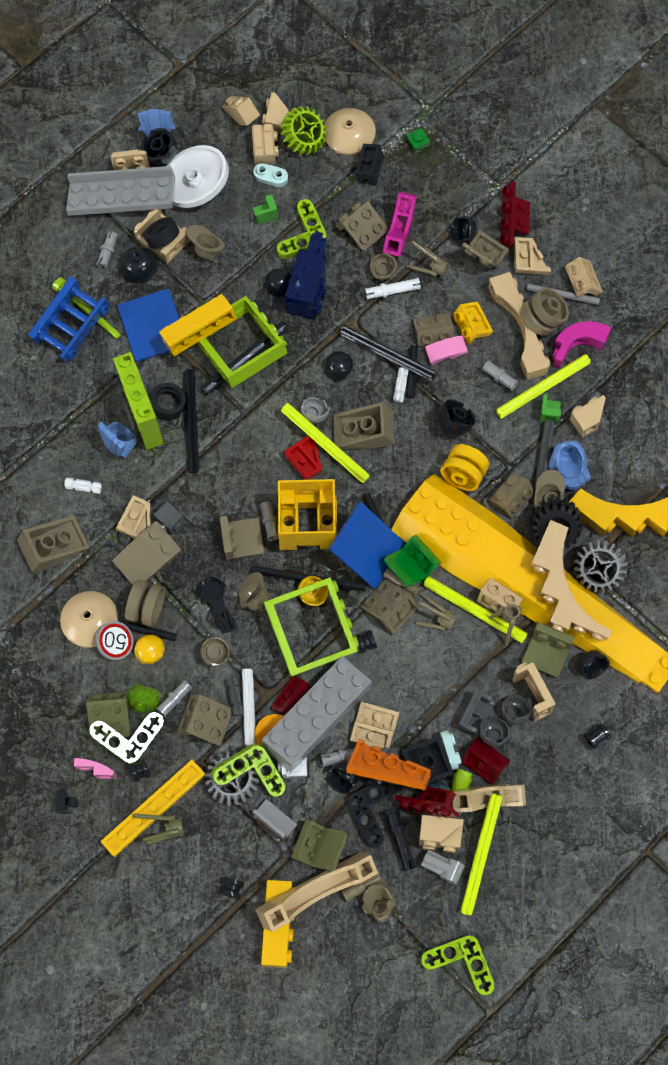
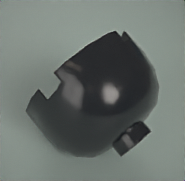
(159, 146)
(138, 265)
(455, 419)

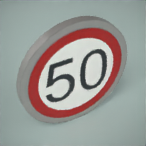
(114, 640)

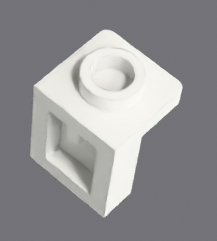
(299, 771)

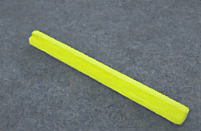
(543, 386)
(325, 443)
(473, 608)
(481, 854)

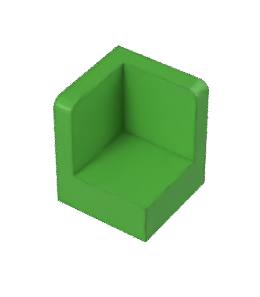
(266, 211)
(550, 410)

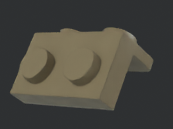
(433, 329)
(512, 494)

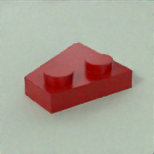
(304, 458)

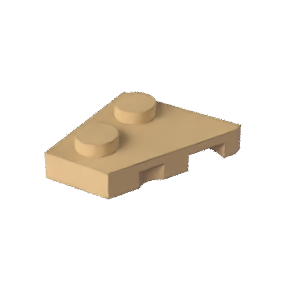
(528, 258)
(135, 518)

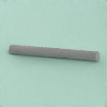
(567, 295)

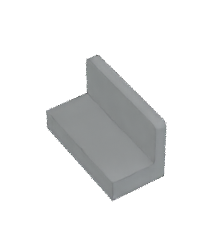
(275, 820)

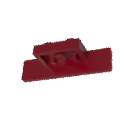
(514, 215)
(431, 801)

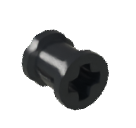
(590, 737)

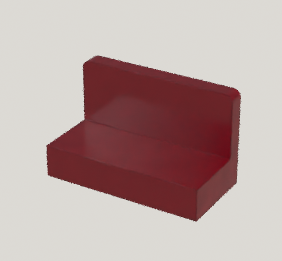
(290, 695)
(485, 761)

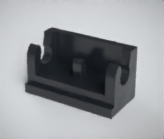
(369, 163)

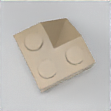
(440, 833)

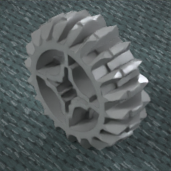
(592, 570)
(240, 793)

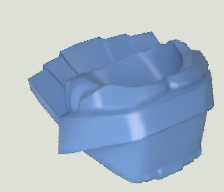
(155, 119)
(117, 438)
(571, 462)

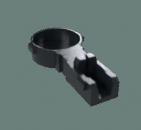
(212, 592)

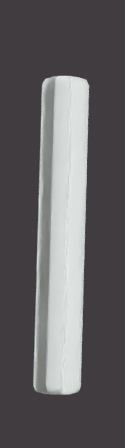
(248, 705)

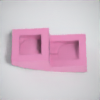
(446, 348)
(100, 770)

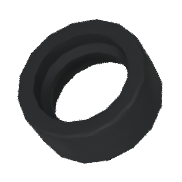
(161, 232)
(171, 389)

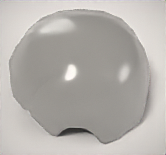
(314, 410)

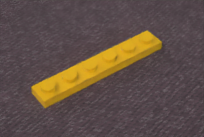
(156, 804)

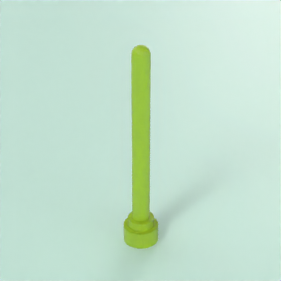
(57, 286)

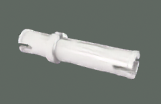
(393, 288)

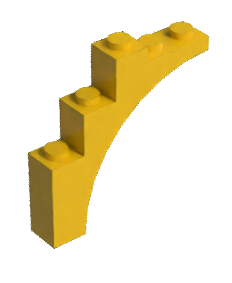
(604, 516)

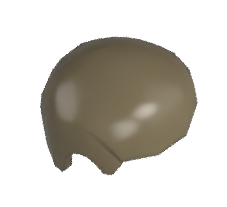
(383, 266)
(214, 652)

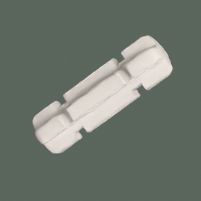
(400, 385)
(83, 485)

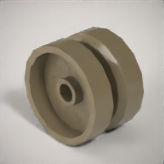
(544, 311)
(145, 603)

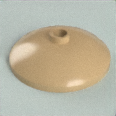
(349, 139)
(83, 630)

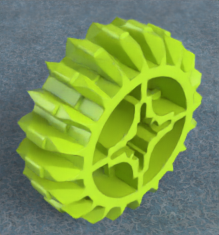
(300, 117)

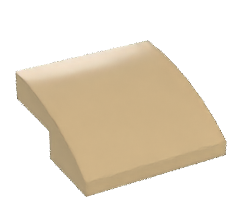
(374, 725)

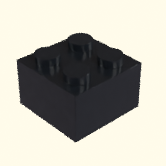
(431, 756)

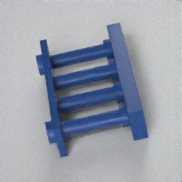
(61, 303)

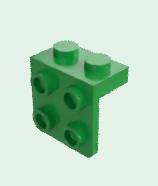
(413, 562)

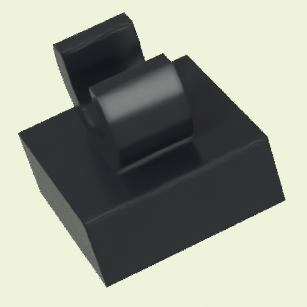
(65, 802)

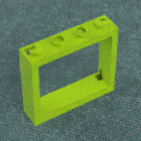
(261, 361)
(138, 400)
(339, 607)

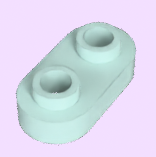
(270, 174)
(448, 742)

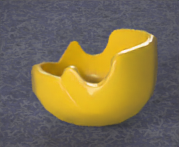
(314, 597)
(149, 649)

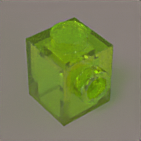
(144, 698)

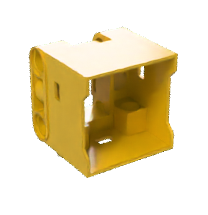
(306, 494)

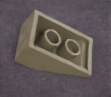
(364, 427)
(52, 543)
(147, 554)

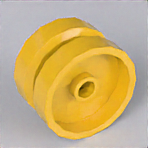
(465, 467)

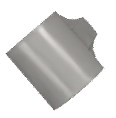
(448, 869)

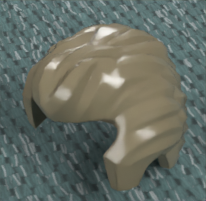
(378, 902)

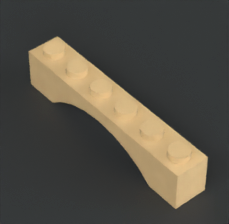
(505, 293)
(288, 905)

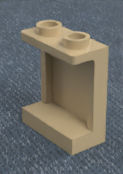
(169, 251)
(538, 688)

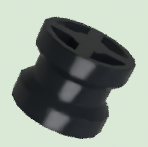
(366, 641)
(139, 770)
(232, 888)

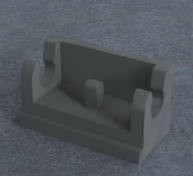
(476, 711)

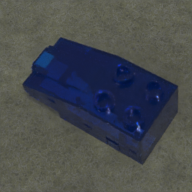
(308, 279)

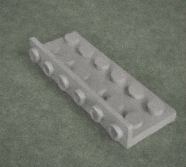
(120, 190)

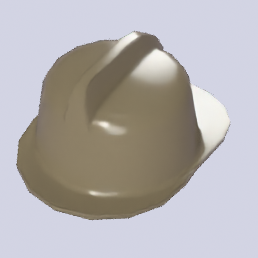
(205, 242)
(549, 485)
(253, 592)

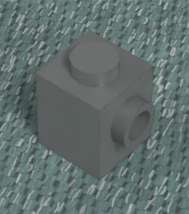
(169, 518)

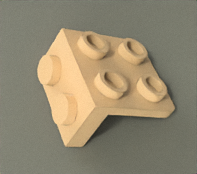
(130, 160)

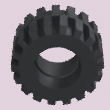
(560, 509)

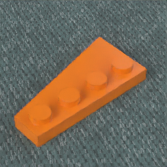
(375, 764)

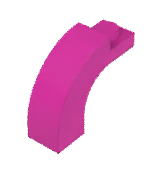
(401, 224)
(580, 333)

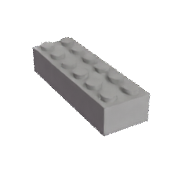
(316, 714)

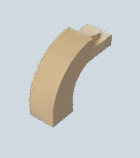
(478, 797)

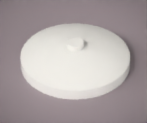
(199, 175)

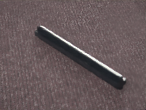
(388, 353)
(245, 357)
(191, 421)

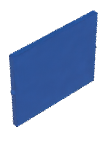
(144, 320)
(365, 544)

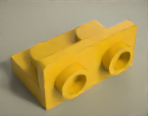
(472, 321)

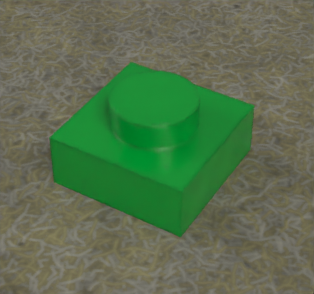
(418, 139)

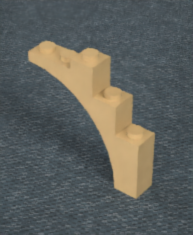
(567, 612)

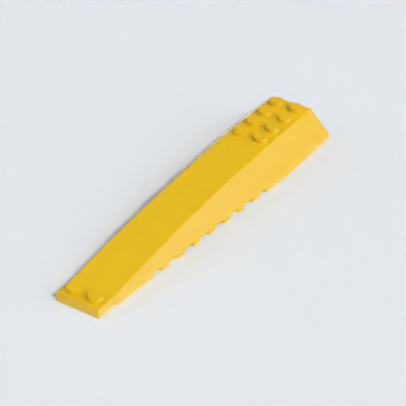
(482, 546)

